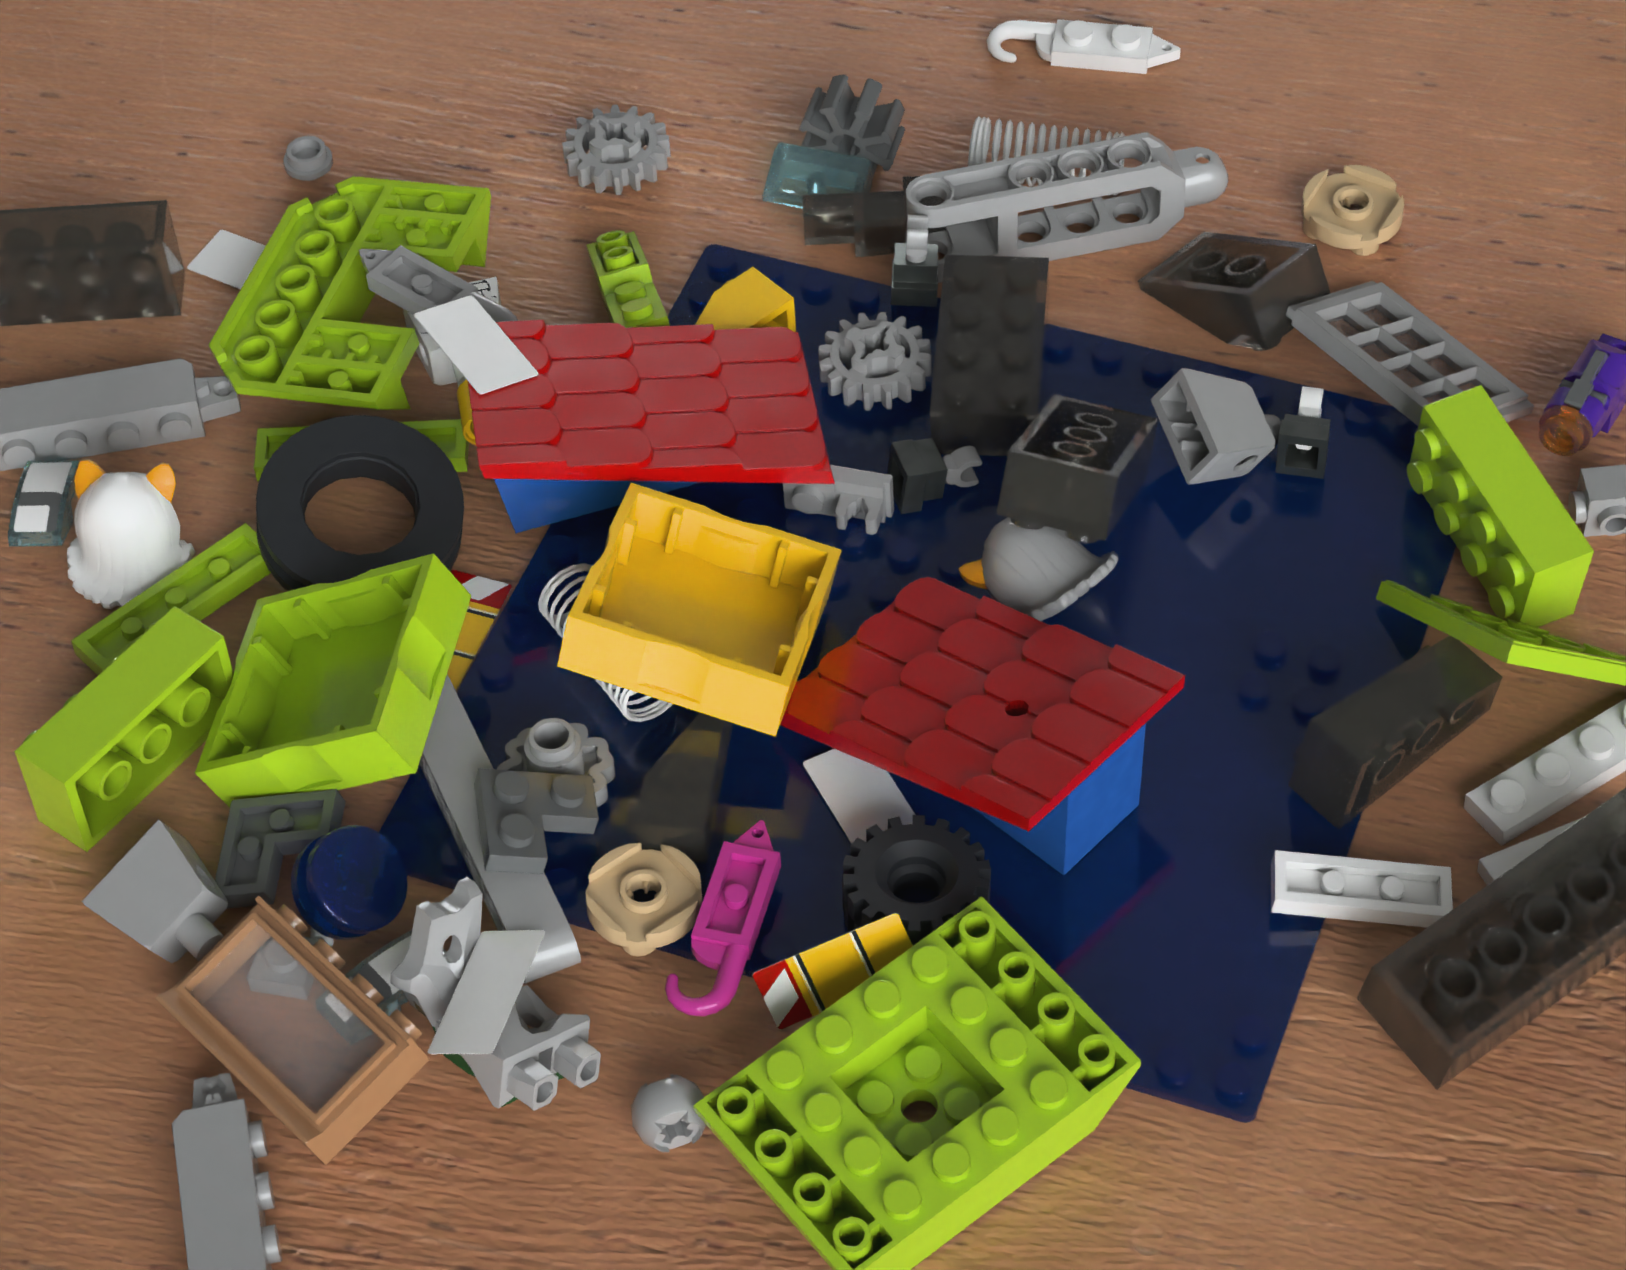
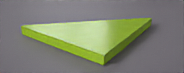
(1506, 640)

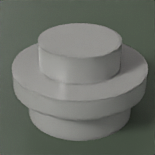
(307, 158)

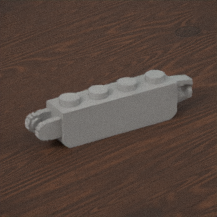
(109, 412)
(221, 1181)

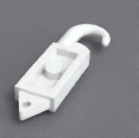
(1087, 45)

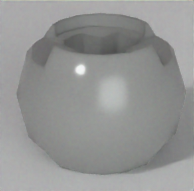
(665, 1113)

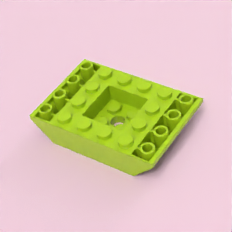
(951, 1023)

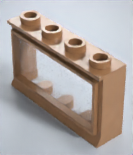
(297, 1028)

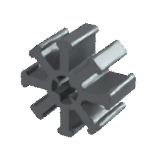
(854, 124)

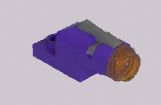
(1586, 398)

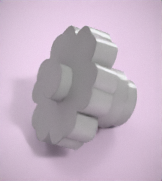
(562, 749)

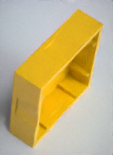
(700, 609)

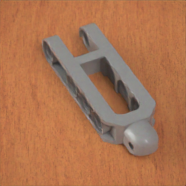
(993, 194)

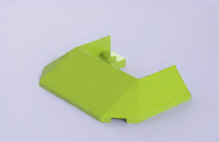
(302, 305)

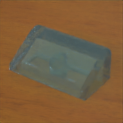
(810, 171)

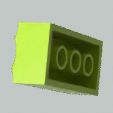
(1498, 509)
(126, 729)

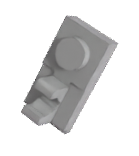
(854, 495)

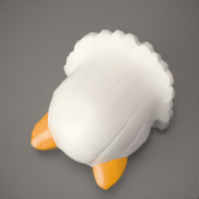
(124, 533)

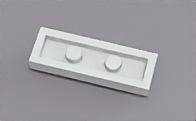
(1359, 889)

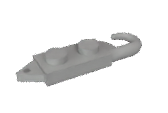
(420, 284)

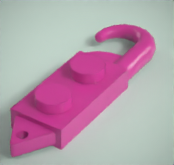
(730, 918)

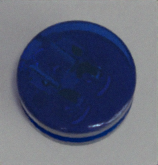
(349, 882)

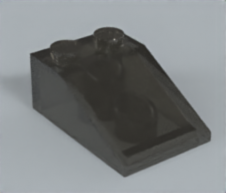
(1238, 285)

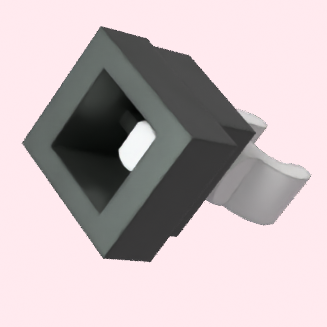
(1304, 438)

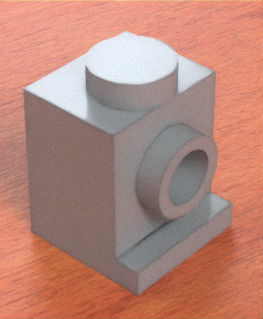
(1600, 501)

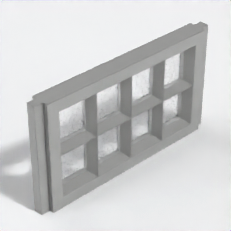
(1400, 350)

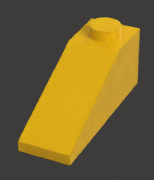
(749, 303)

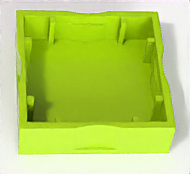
(336, 683)

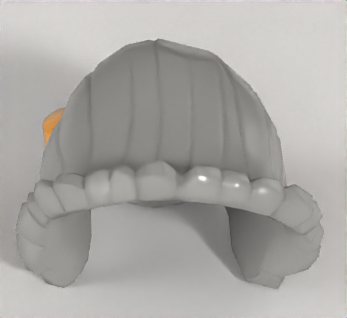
(1035, 569)

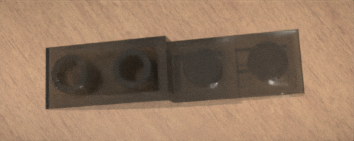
(864, 218)

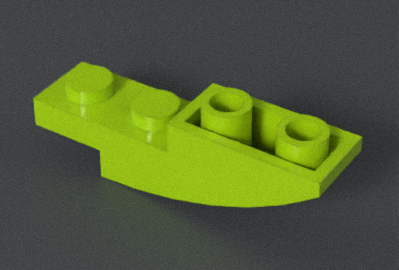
(626, 281)

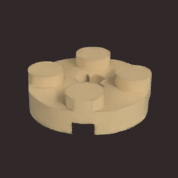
(1358, 230)
(650, 924)

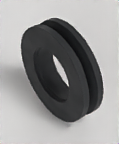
(353, 449)

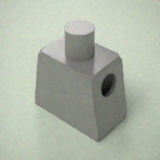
(1214, 425)
(162, 896)

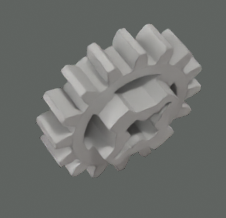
(616, 149)
(875, 361)

